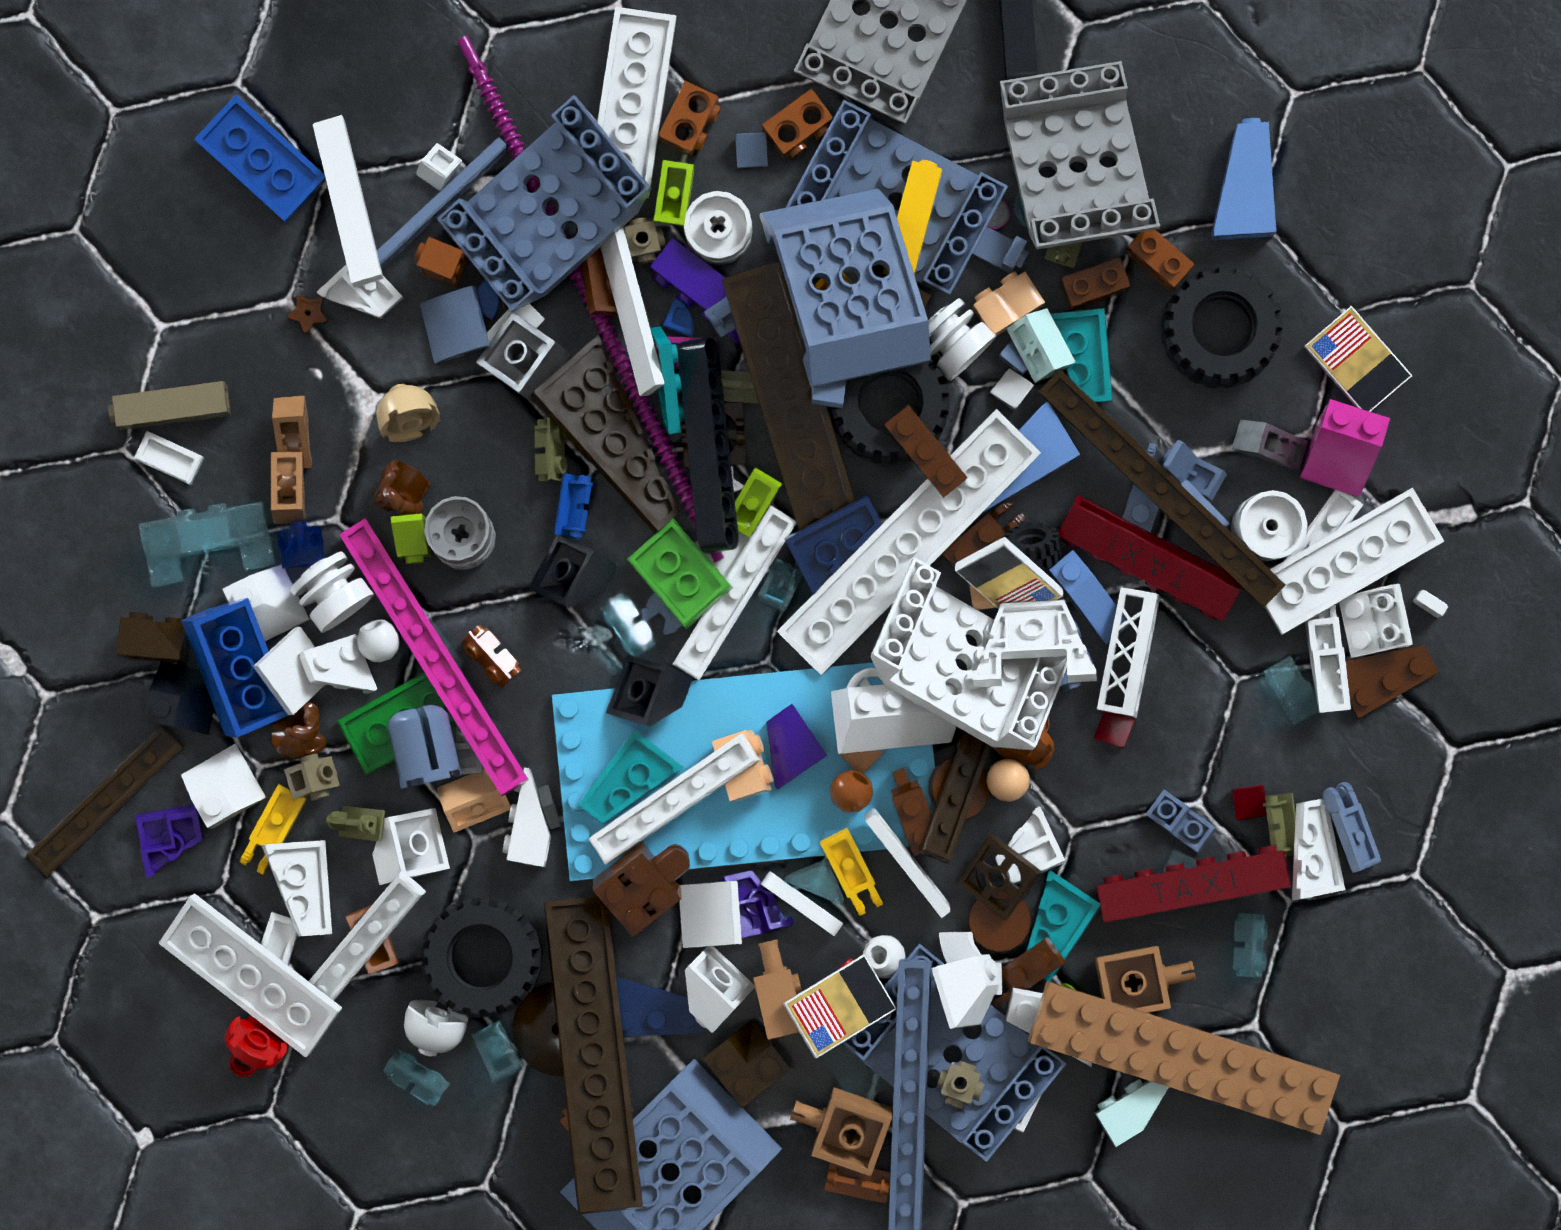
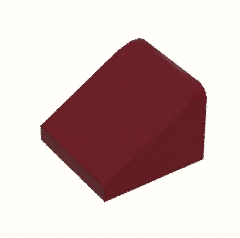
(1114, 729)
(1249, 802)

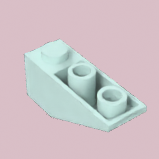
(1131, 1112)

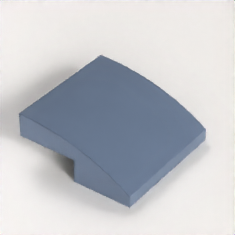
(454, 324)

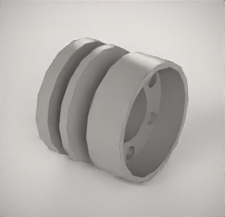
(452, 517)

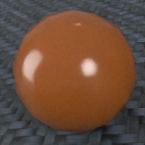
(851, 791)

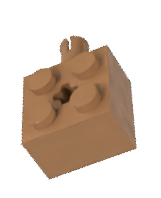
(1153, 975)
(774, 989)
(843, 1113)

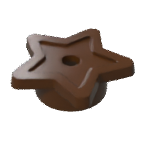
(314, 318)

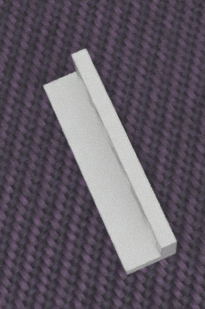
(1140, 653)

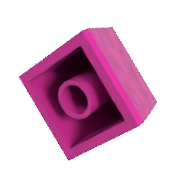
(1344, 447)

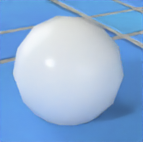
(378, 640)
(884, 955)

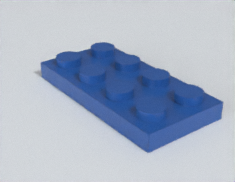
(260, 158)

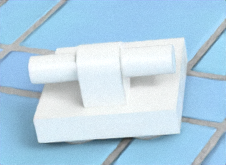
(1375, 621)

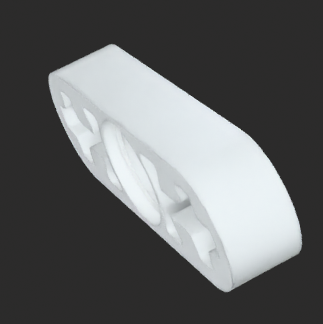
(801, 903)

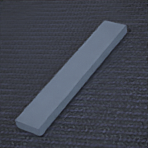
(441, 202)

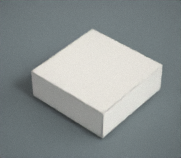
(1430, 603)

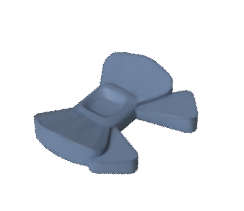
(656, 606)

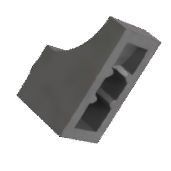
(1269, 444)

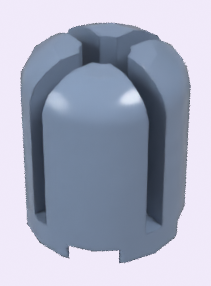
(423, 745)

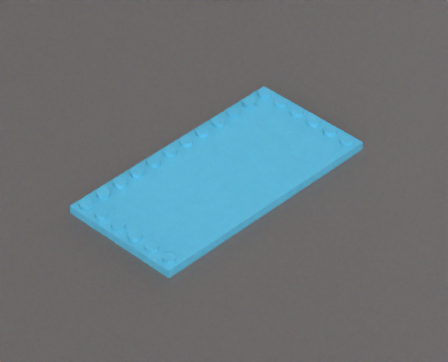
(716, 830)

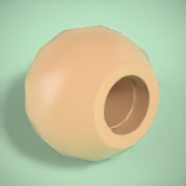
(1008, 780)

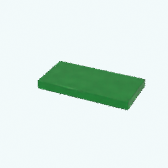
(367, 726)

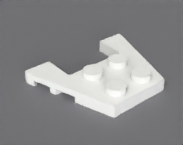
(1032, 632)

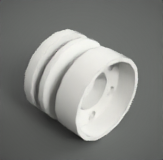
(956, 340)
(331, 591)

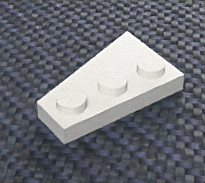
(1315, 852)

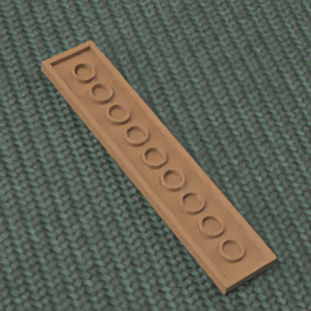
(1183, 1058)

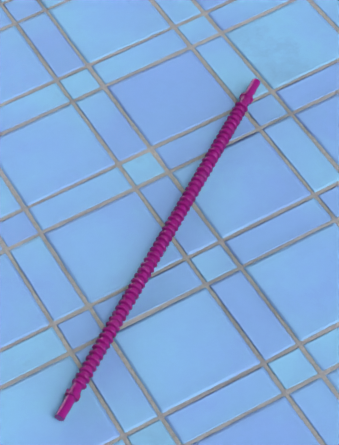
(479, 72)

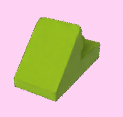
(755, 501)

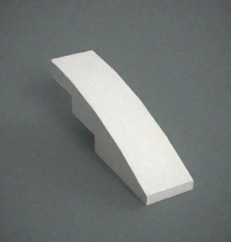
(1328, 661)

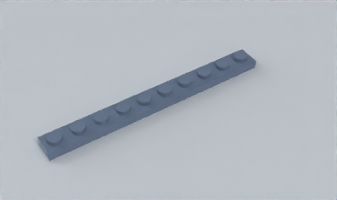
(910, 1094)

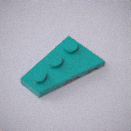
(1088, 342)
(667, 355)
(1062, 916)

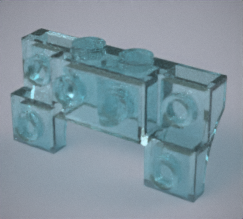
(206, 532)

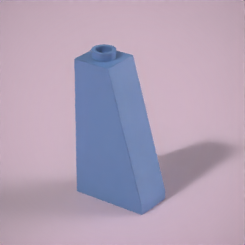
(1247, 191)
(1056, 450)

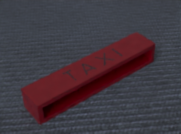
(1149, 558)
(1194, 885)

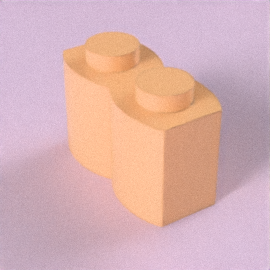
(1007, 303)

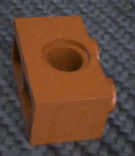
(441, 262)

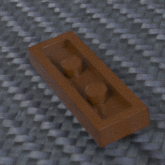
(925, 451)

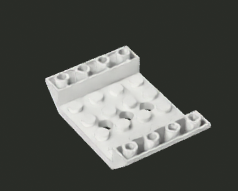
(919, 656)

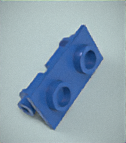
(571, 513)

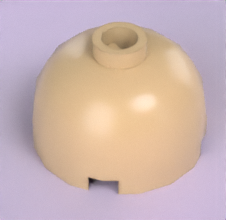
(406, 412)

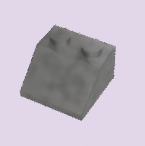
(522, 356)

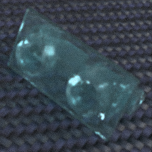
(618, 615)
(1252, 956)
(428, 1083)

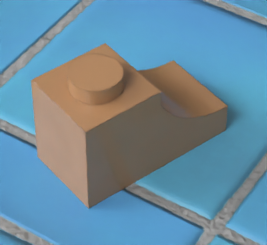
(292, 426)
(287, 487)

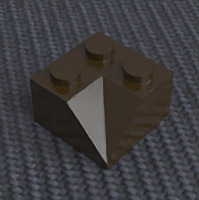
(152, 640)
(747, 1063)

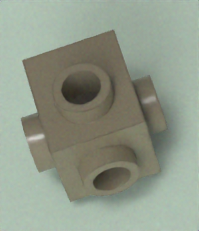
(648, 251)
(318, 777)
(960, 1097)

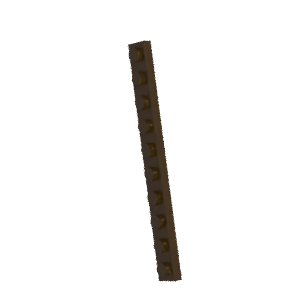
(1161, 488)

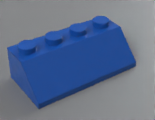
(226, 649)

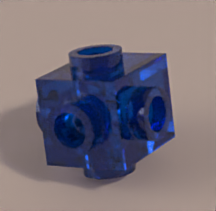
(300, 545)

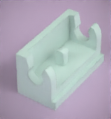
(1040, 345)

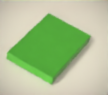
(679, 573)

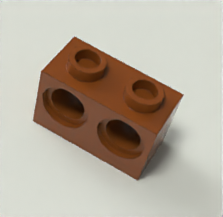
(682, 116)
(792, 118)
(1159, 258)

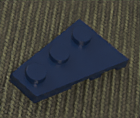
(831, 540)
(654, 1011)

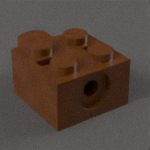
(644, 885)

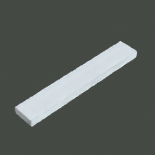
(348, 201)
(632, 314)
(744, 578)
(674, 799)
(367, 935)

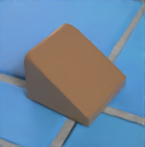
(861, 760)

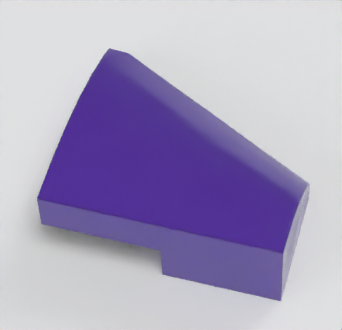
(791, 746)
(167, 835)
(757, 907)

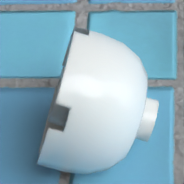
(433, 1028)

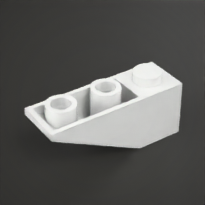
(530, 832)

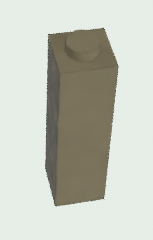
(170, 405)

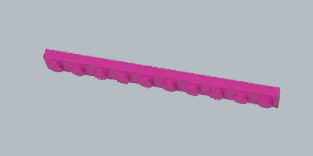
(434, 657)

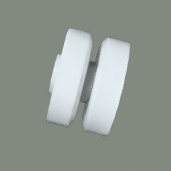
(713, 210)
(1276, 510)

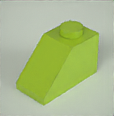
(674, 192)
(410, 538)

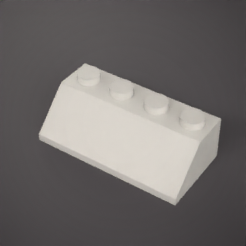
(883, 719)

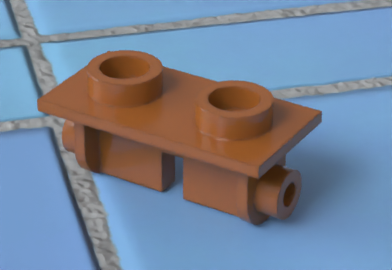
(498, 667)
(858, 1185)

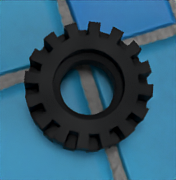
(1037, 543)

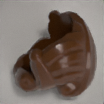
(401, 489)
(300, 736)

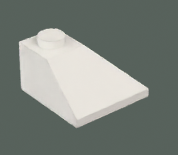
(271, 600)
(222, 787)
(410, 844)
(714, 988)
(966, 989)

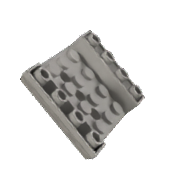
(879, 63)
(1070, 120)

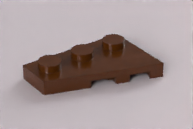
(597, 286)
(1385, 676)

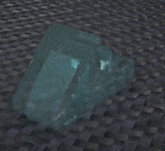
(1292, 690)
(497, 1052)

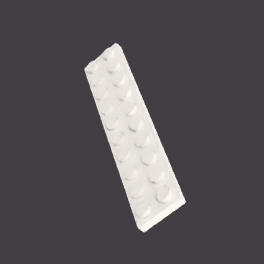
(917, 529)

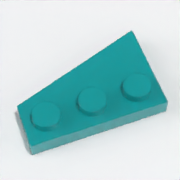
(627, 777)

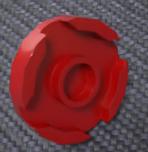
(253, 1045)

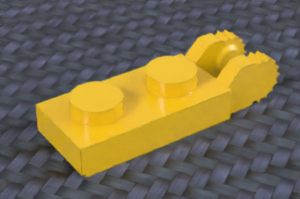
(273, 824)
(850, 868)

